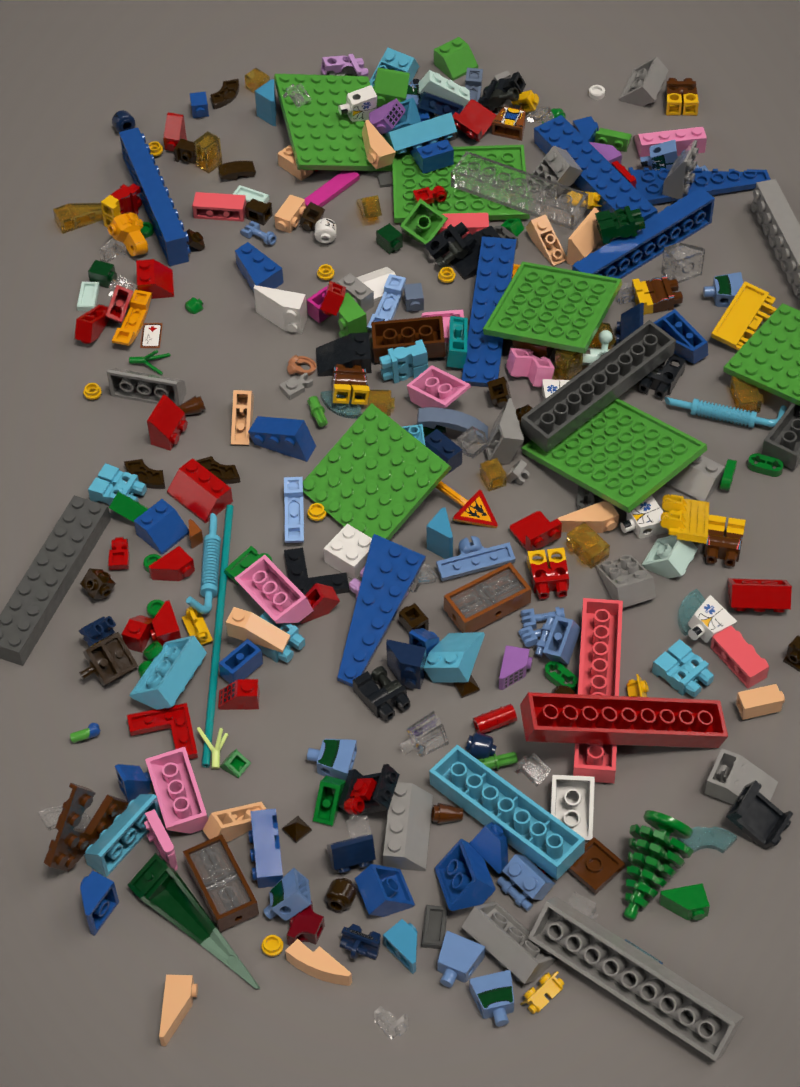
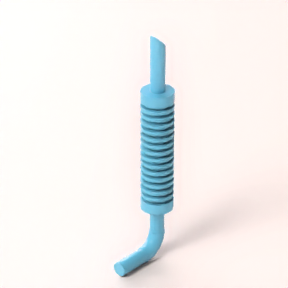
(725, 413)
(210, 569)

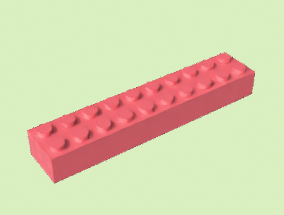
(599, 676)

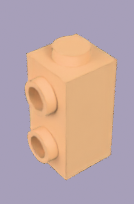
(287, 162)
(290, 214)
(759, 701)

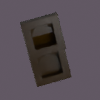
(236, 168)

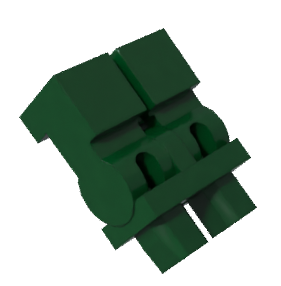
(619, 223)

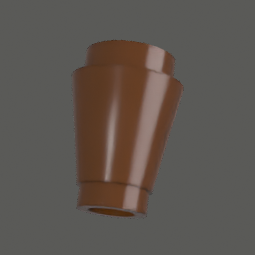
(193, 406)
(445, 813)

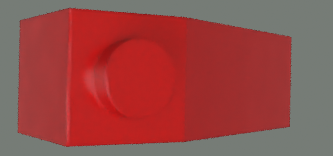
(91, 324)

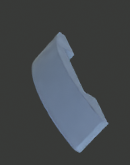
(474, 83)
(449, 418)

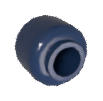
(123, 121)
(480, 746)

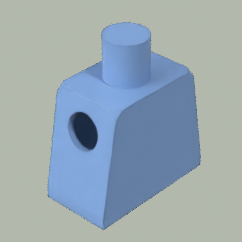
(458, 958)

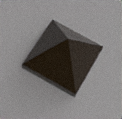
(467, 688)
(296, 829)

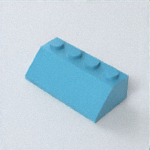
(421, 132)
(169, 673)
(121, 835)

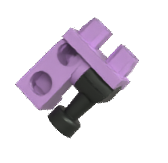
(343, 66)

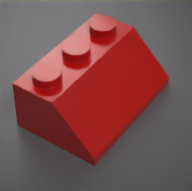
(199, 490)
(759, 594)

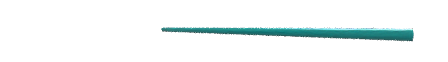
(217, 636)

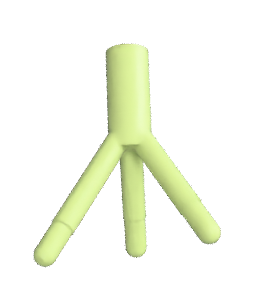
(215, 751)

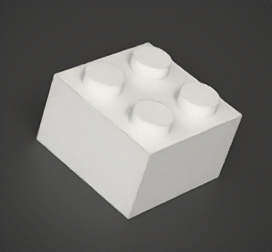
(348, 551)

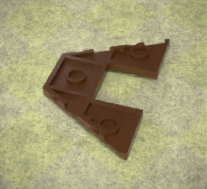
(73, 842)

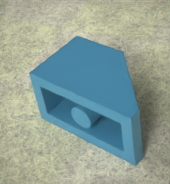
(402, 943)

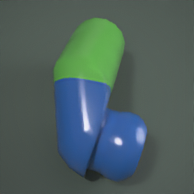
(90, 732)

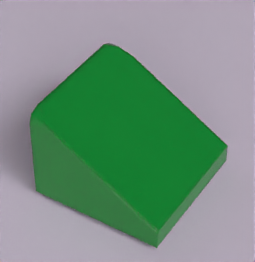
(514, 226)
(235, 764)

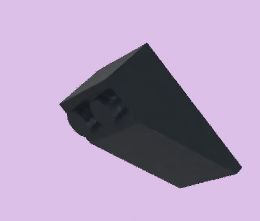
(468, 265)
(347, 350)

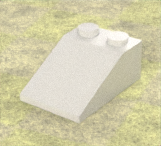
(282, 308)
(574, 802)

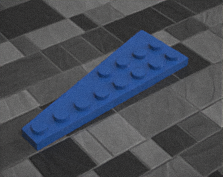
(714, 182)
(384, 585)

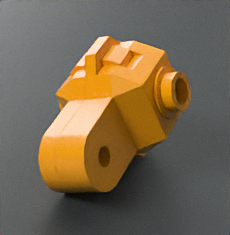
(128, 229)

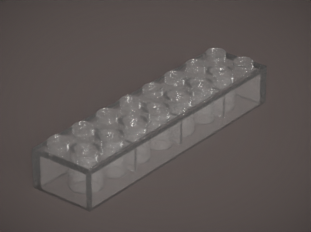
(519, 190)

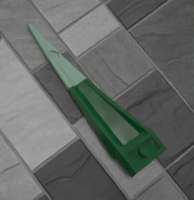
(168, 895)

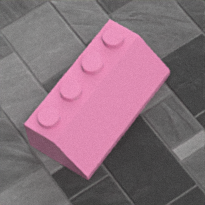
(683, 139)
(274, 592)
(177, 791)

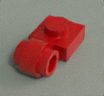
(427, 195)
(119, 554)
(361, 792)

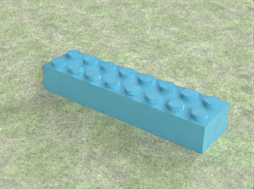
(493, 799)

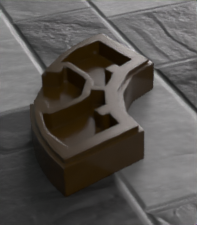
(226, 94)
(225, 473)
(152, 478)

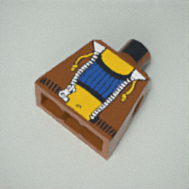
(510, 123)

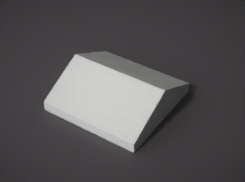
(376, 281)

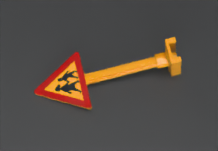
(473, 511)

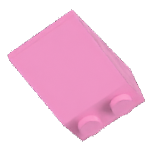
(436, 388)

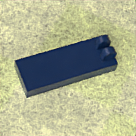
(438, 104)

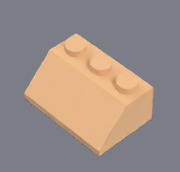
(584, 239)

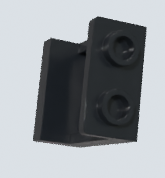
(382, 793)
(758, 816)

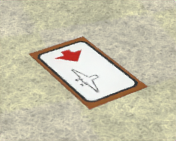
(151, 335)

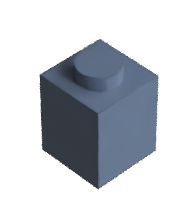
(413, 297)

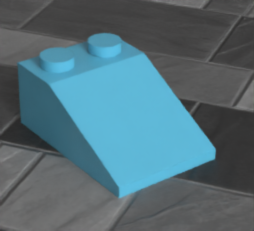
(454, 657)

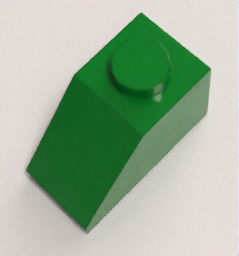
(328, 799)
(686, 901)

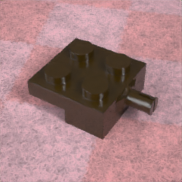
(109, 659)

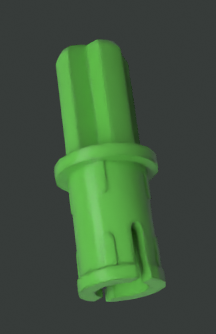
(317, 411)
(501, 760)

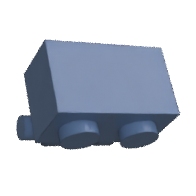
(558, 639)
(528, 878)

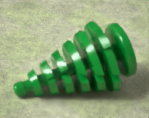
(659, 850)

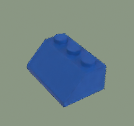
(464, 877)

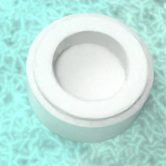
(596, 92)

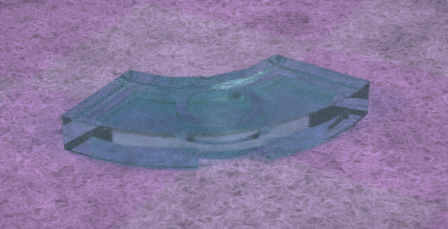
(345, 410)
(688, 608)
(711, 838)

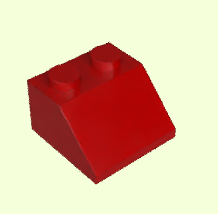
(155, 278)
(166, 424)

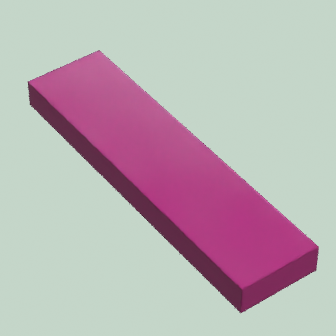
(332, 188)

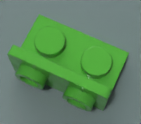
(610, 137)

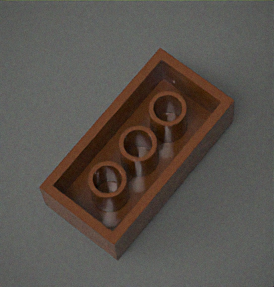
(405, 333)

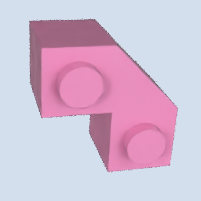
(523, 363)

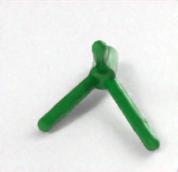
(144, 360)

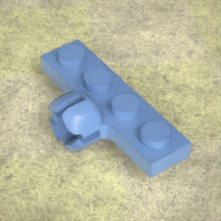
(474, 559)

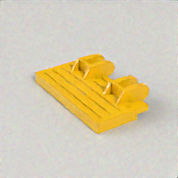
(742, 314)
(685, 518)

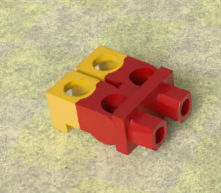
(120, 202)
(548, 573)

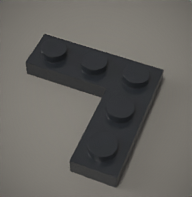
(298, 574)

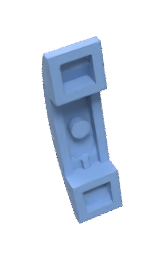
(390, 300)
(294, 509)

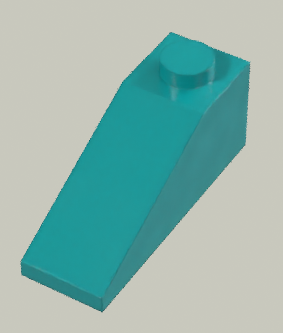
(457, 342)

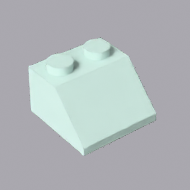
(670, 557)

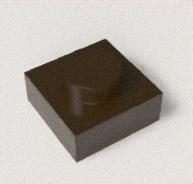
(195, 240)

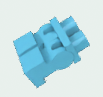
(404, 362)
(112, 480)
(295, 640)
(683, 669)

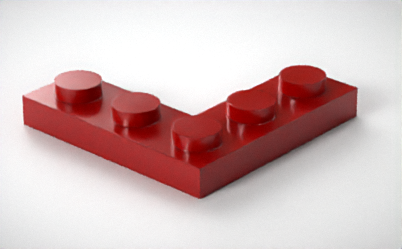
(175, 718)

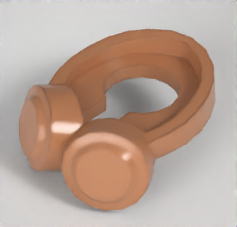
(292, 367)

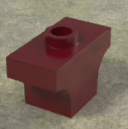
(305, 926)

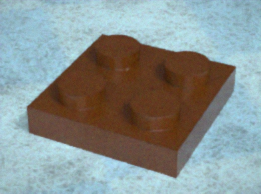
(596, 866)

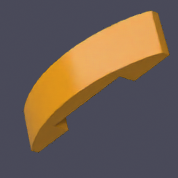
(134, 319)

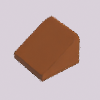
(195, 534)

